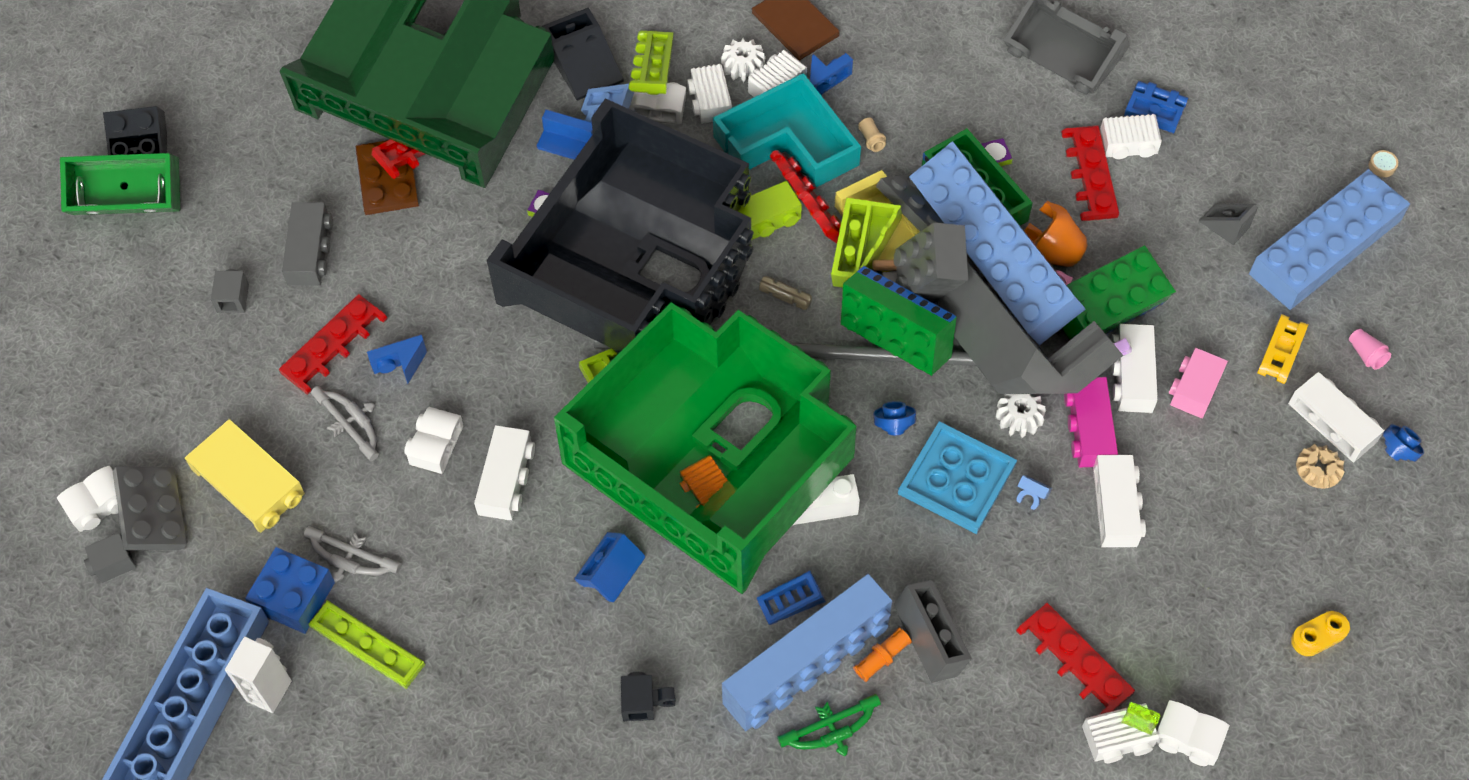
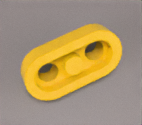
(1321, 632)

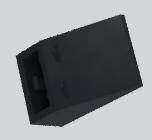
(583, 53)
(135, 132)

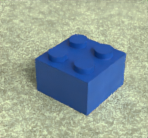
(291, 589)

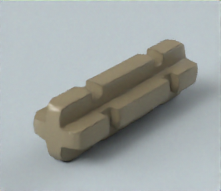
(785, 292)

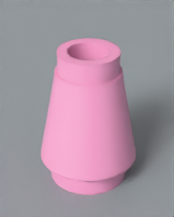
(1370, 349)

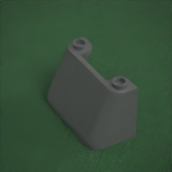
(1066, 43)

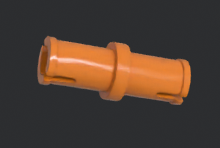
(882, 654)

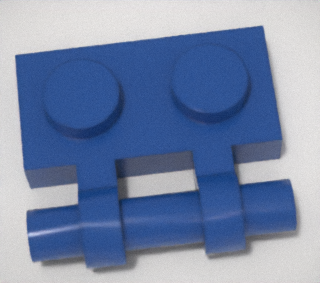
(1145, 102)

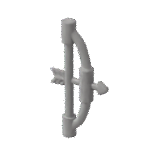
(356, 413)
(318, 536)

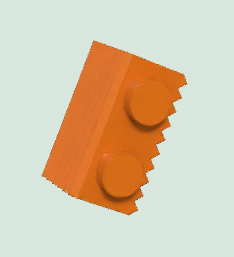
(702, 479)

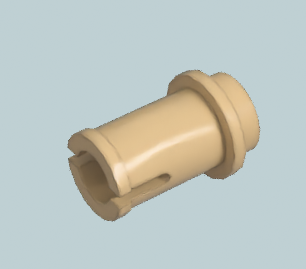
(874, 139)

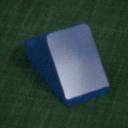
(828, 76)
(406, 353)

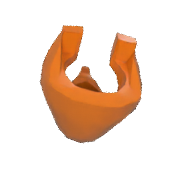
(1062, 240)

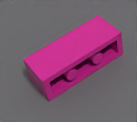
(1091, 423)

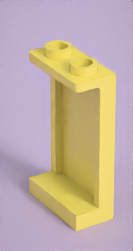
(867, 190)
(246, 475)

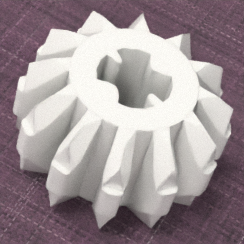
(742, 58)
(1032, 414)

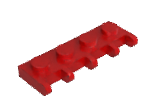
(394, 155)
(1094, 173)
(804, 190)
(330, 341)
(1078, 658)

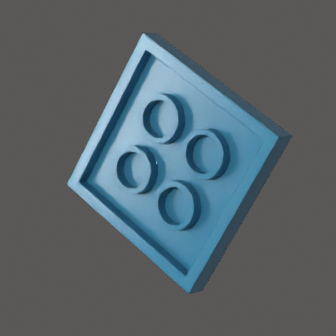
(957, 477)

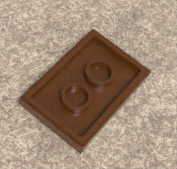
(796, 25)

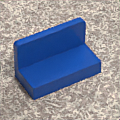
(564, 134)
(611, 566)

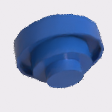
(894, 417)
(1402, 443)

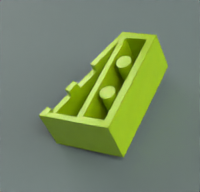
(862, 236)

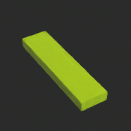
(367, 644)

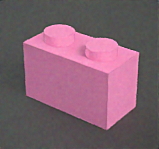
(1197, 383)

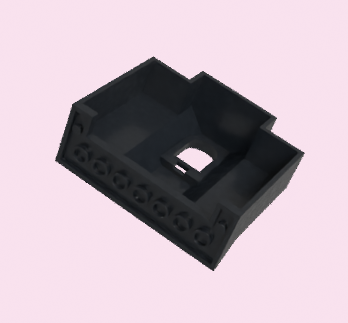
(622, 199)

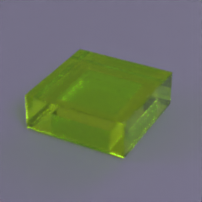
(1141, 718)

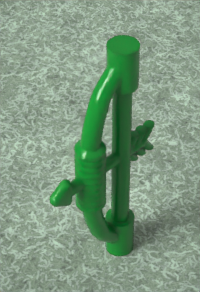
(835, 736)

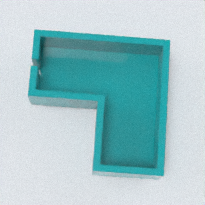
(789, 120)

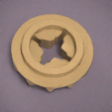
(1314, 475)

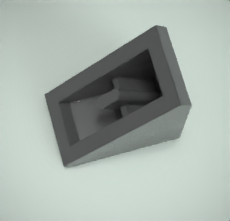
(1230, 220)

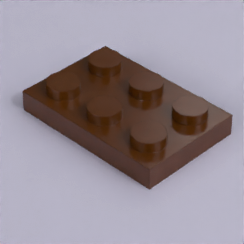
(379, 189)

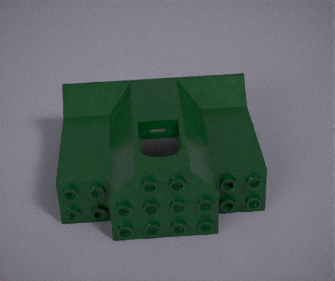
(425, 89)

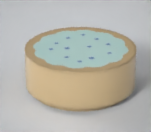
(1383, 163)

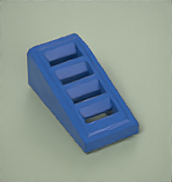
(794, 608)

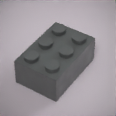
(933, 261)

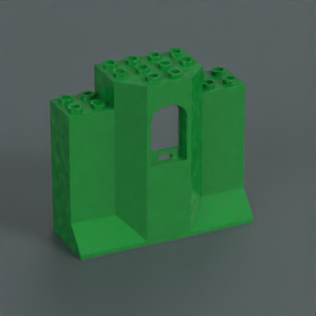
(658, 414)

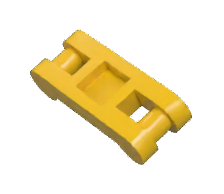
(1283, 348)

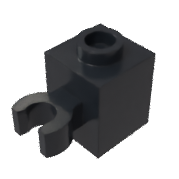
(640, 698)

